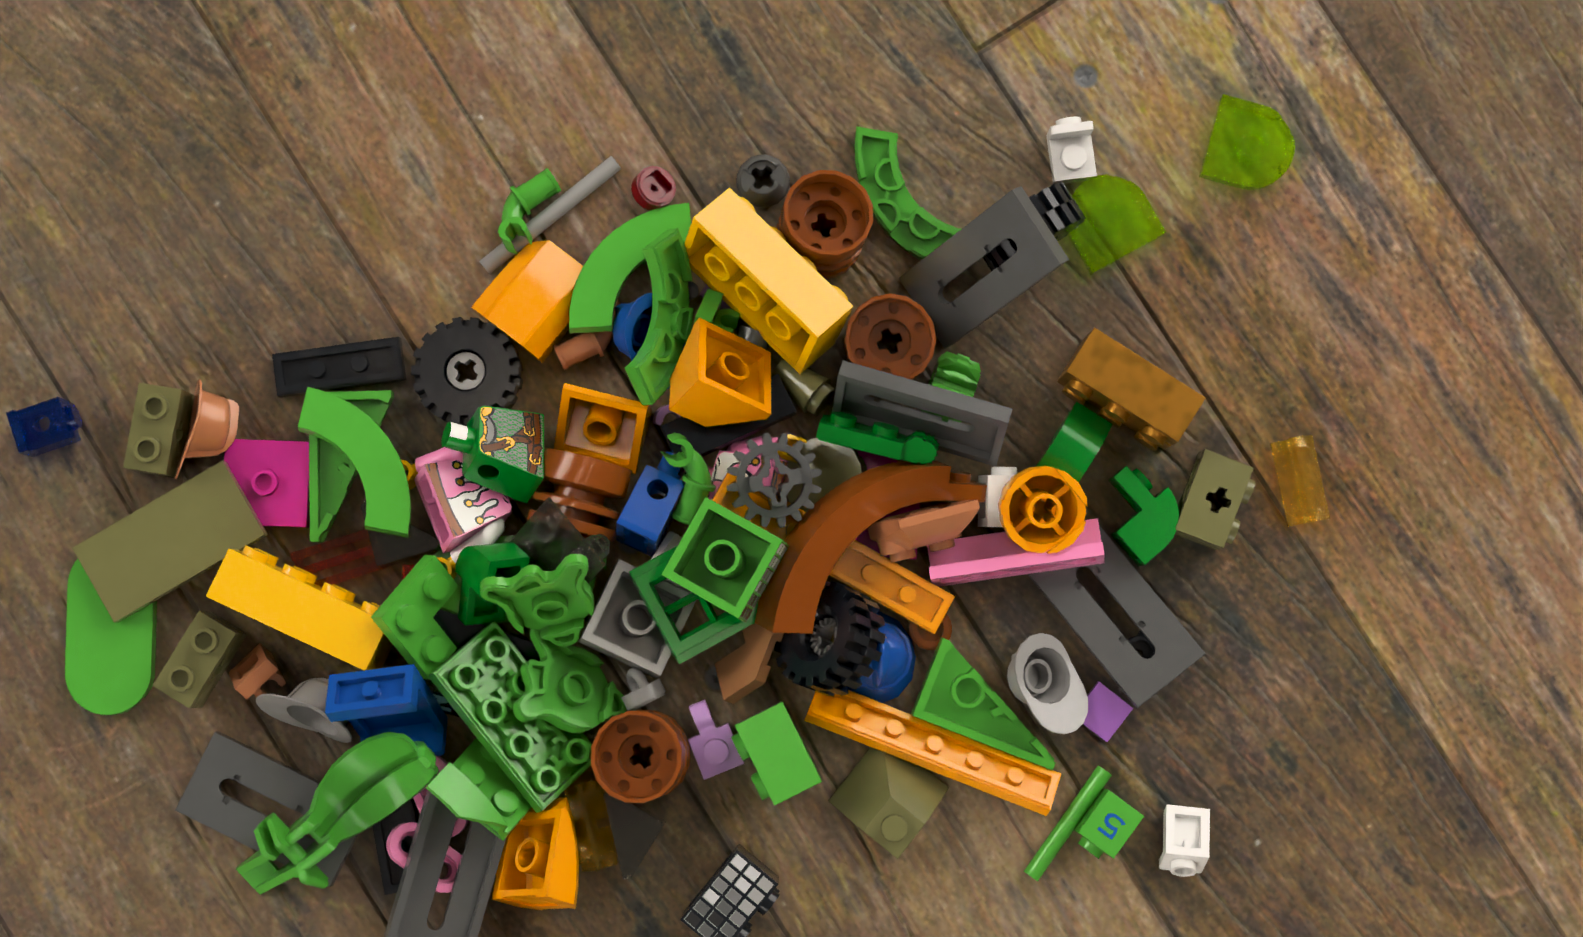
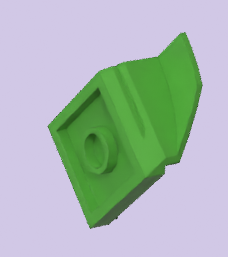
(480, 791)

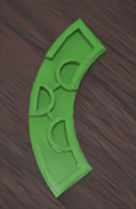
(892, 203)
(614, 262)
(669, 320)
(370, 453)

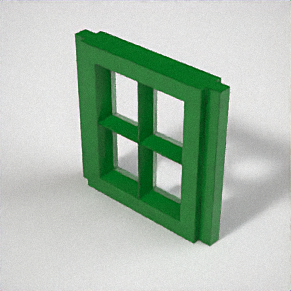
(696, 640)

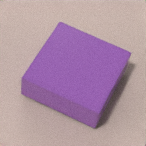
(1105, 711)

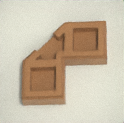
(747, 665)

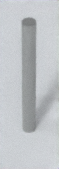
(554, 212)

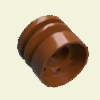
(837, 208)
(899, 317)
(582, 489)
(617, 746)

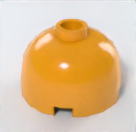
(1042, 509)

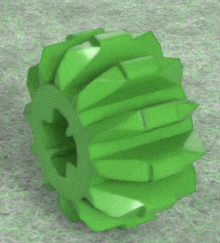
(955, 374)

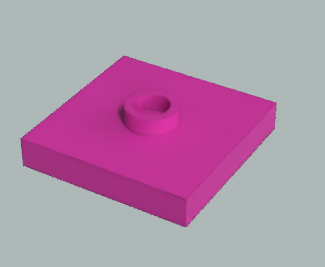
(273, 479)

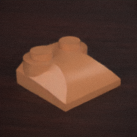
(922, 527)

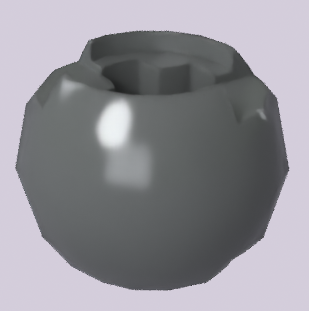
(761, 165)

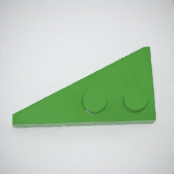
(331, 471)
(964, 703)

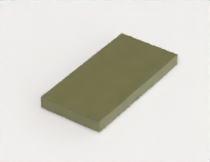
(169, 541)

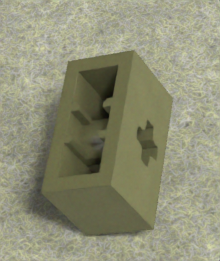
(158, 430)
(1211, 475)
(199, 659)

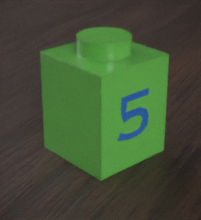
(1107, 824)

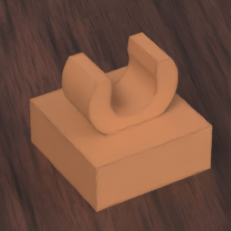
(255, 671)

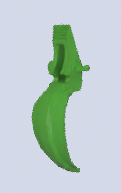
(353, 796)

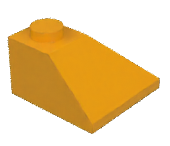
(720, 378)

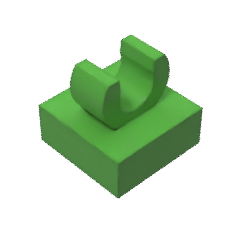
(710, 311)

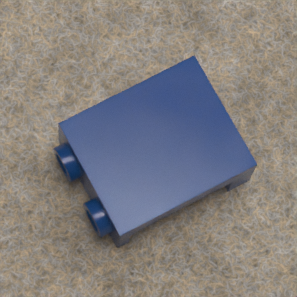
(388, 701)

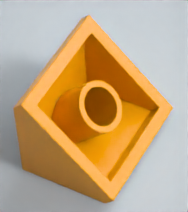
(602, 426)

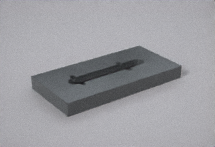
(1035, 258)
(976, 442)
(1134, 675)
(236, 761)
(423, 869)

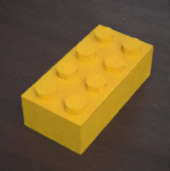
(766, 280)
(298, 607)

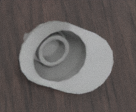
(1048, 684)
(305, 709)

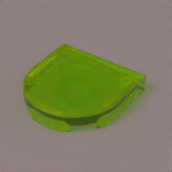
(1247, 145)
(1115, 222)

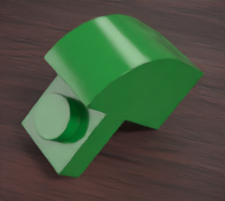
(1076, 442)
(1154, 520)
(481, 562)

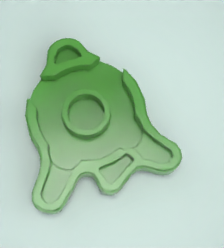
(545, 599)
(566, 688)

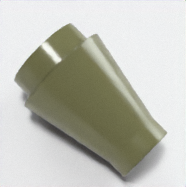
(808, 390)

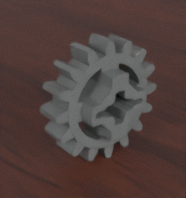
(793, 476)

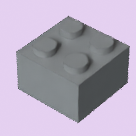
(625, 626)

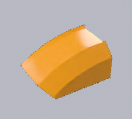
(532, 297)
(540, 861)

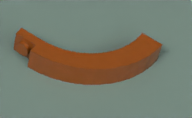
(836, 521)

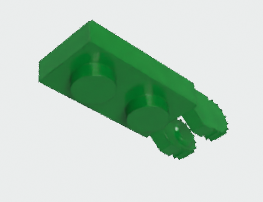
(879, 440)

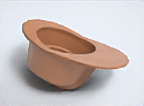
(211, 426)

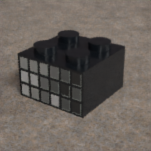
(732, 897)

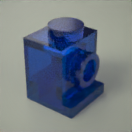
(62, 430)

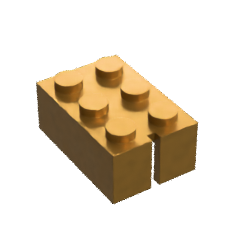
(1130, 391)

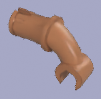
(583, 346)

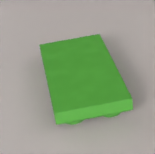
(482, 687)

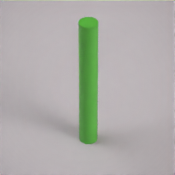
(1067, 823)

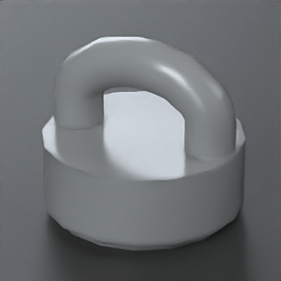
(641, 690)

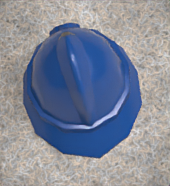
(894, 667)

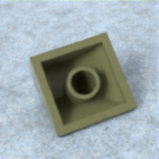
(889, 799)

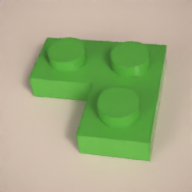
(409, 615)

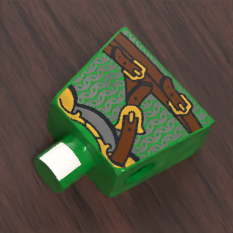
(501, 450)

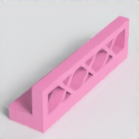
(999, 557)

